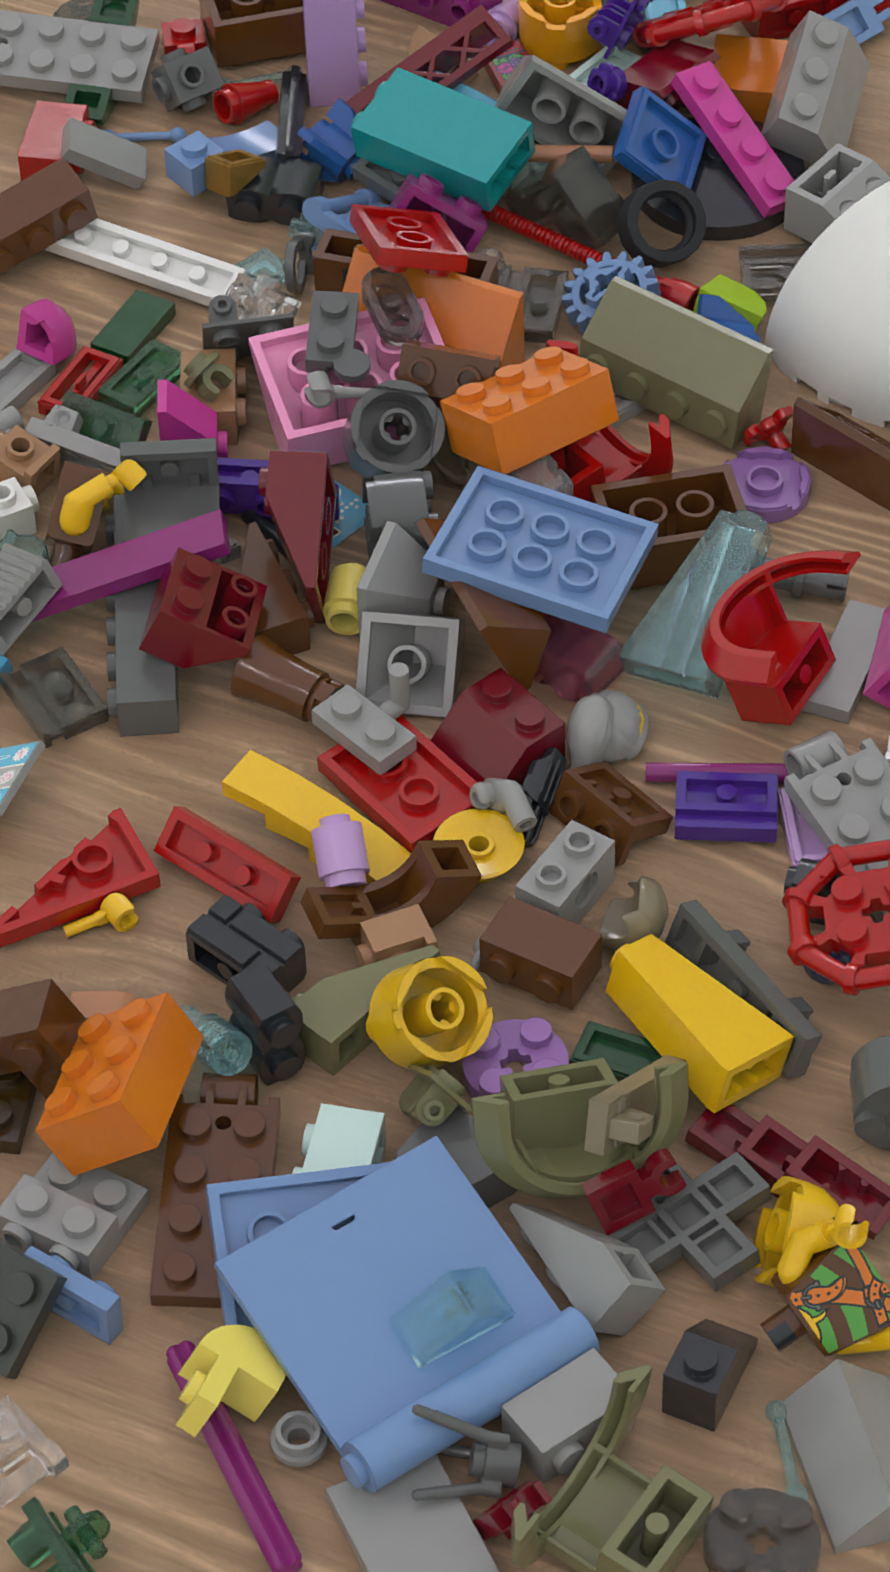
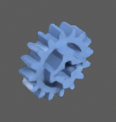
(594, 281)

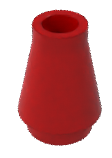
(242, 100)

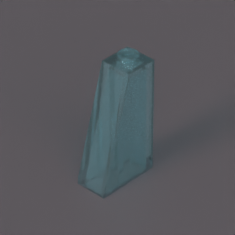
(669, 636)

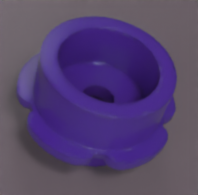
(608, 81)

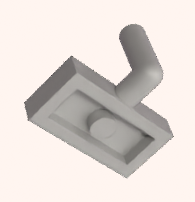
(368, 729)

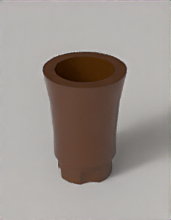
(281, 680)

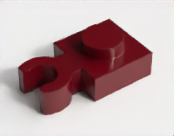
(625, 1194)
(499, 1516)

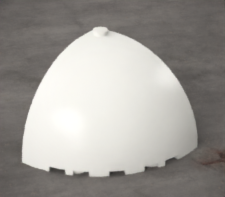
(836, 312)

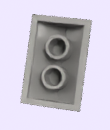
(844, 1450)

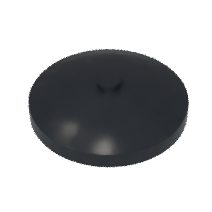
(725, 202)

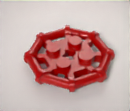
(701, 20)
(846, 917)

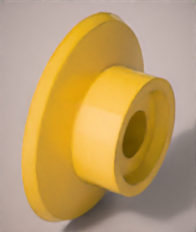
(488, 838)

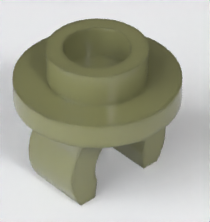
(202, 370)

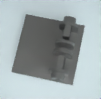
(228, 331)

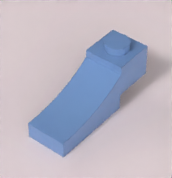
(187, 157)

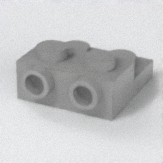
(72, 1215)

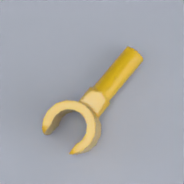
(113, 909)

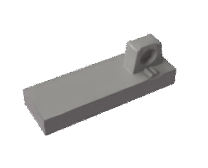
(63, 429)

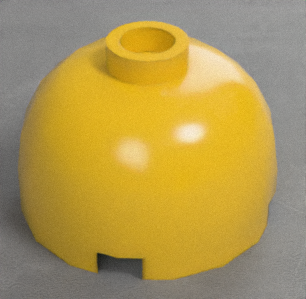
(796, 1208)

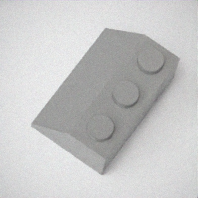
(816, 89)
(560, 107)

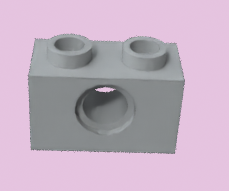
(570, 873)

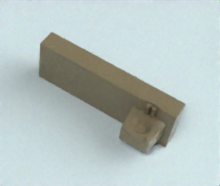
(623, 1111)

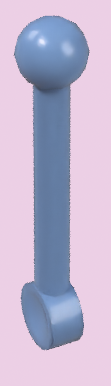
(174, 135)

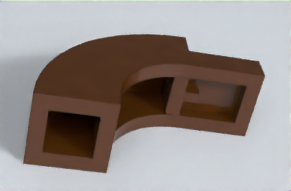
(434, 876)

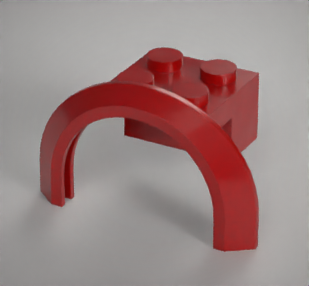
(608, 456)
(761, 654)

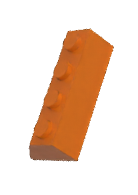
(465, 309)

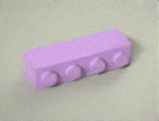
(333, 50)

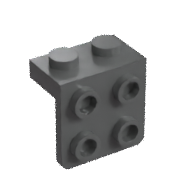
(177, 485)

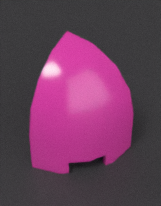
(46, 332)

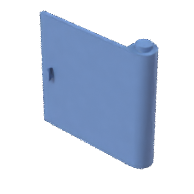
(330, 1285)

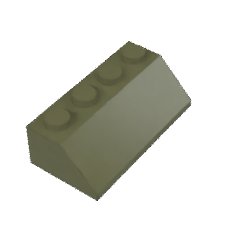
(678, 362)

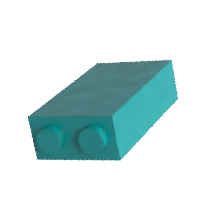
(444, 134)

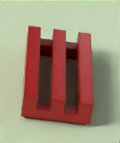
(85, 383)

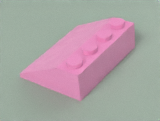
(282, 378)

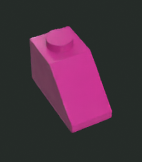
(187, 418)

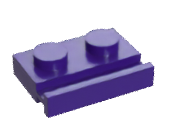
(726, 806)

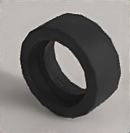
(692, 213)

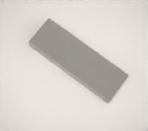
(853, 649)

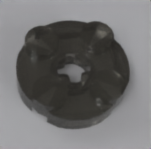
(761, 1513)

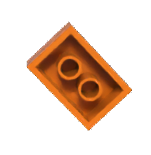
(529, 410)
(120, 1084)

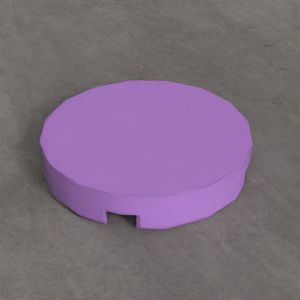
(771, 482)

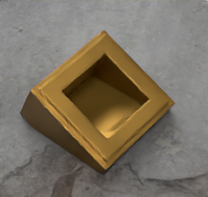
(231, 171)

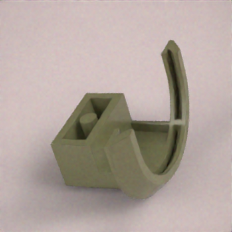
(538, 1126)
(609, 1511)

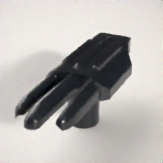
(540, 788)

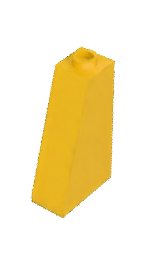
(697, 1019)

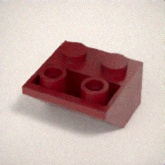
(659, 68)
(202, 613)

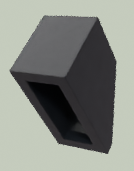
(705, 1372)

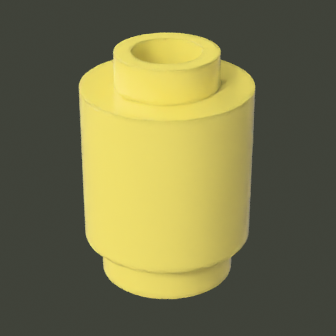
(340, 600)

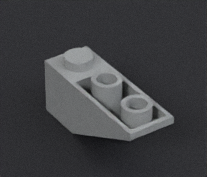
(596, 1272)

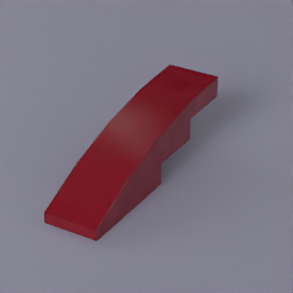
(779, 1152)

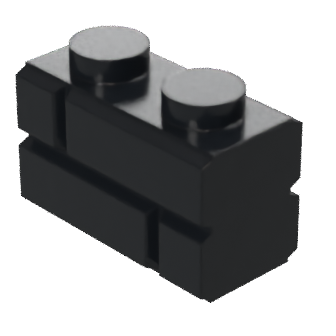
(240, 937)

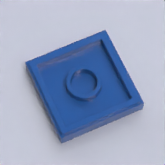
(658, 141)

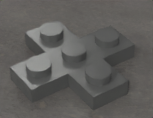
(701, 1223)

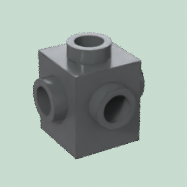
(186, 79)

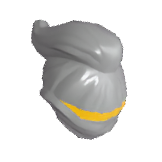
(605, 728)

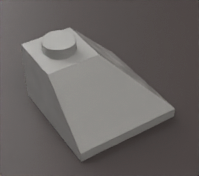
(395, 578)
(429, 648)

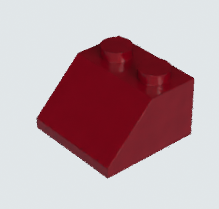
(498, 729)

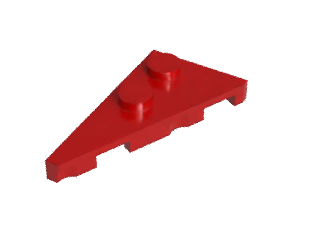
(80, 883)

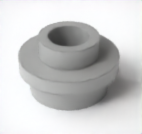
(294, 1426)

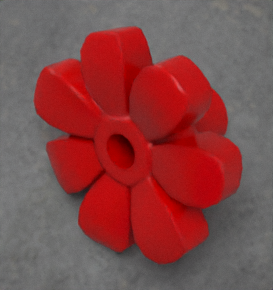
(770, 430)

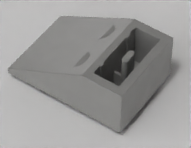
(829, 190)

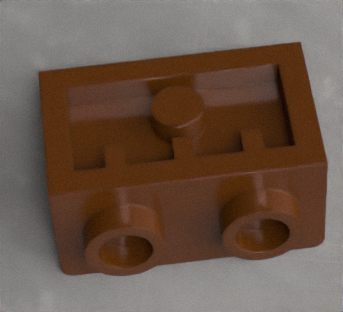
(609, 805)

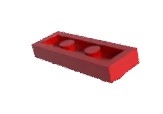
(226, 863)

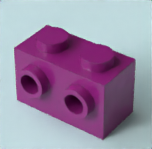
(460, 215)

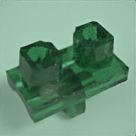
(47, 1534)

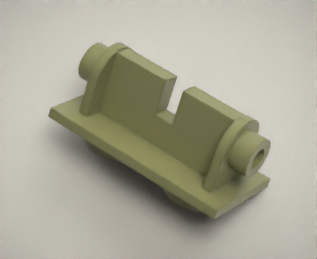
(432, 1095)

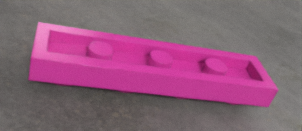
(734, 136)

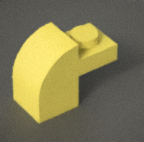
(231, 1368)

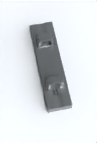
(724, 958)

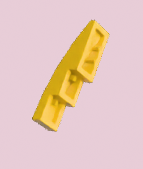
(296, 805)

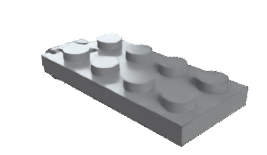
(58, 51)
(835, 811)

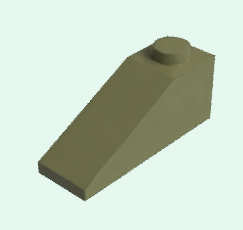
(338, 1010)

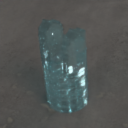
(224, 1045)

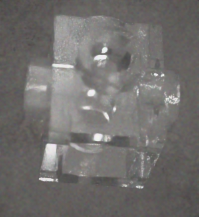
(261, 296)

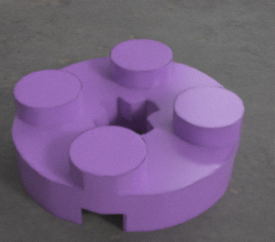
(512, 1041)

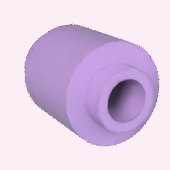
(340, 851)

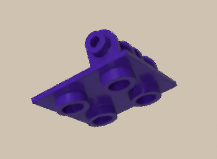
(616, 23)

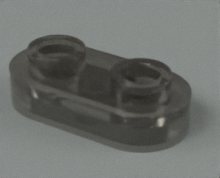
(398, 313)

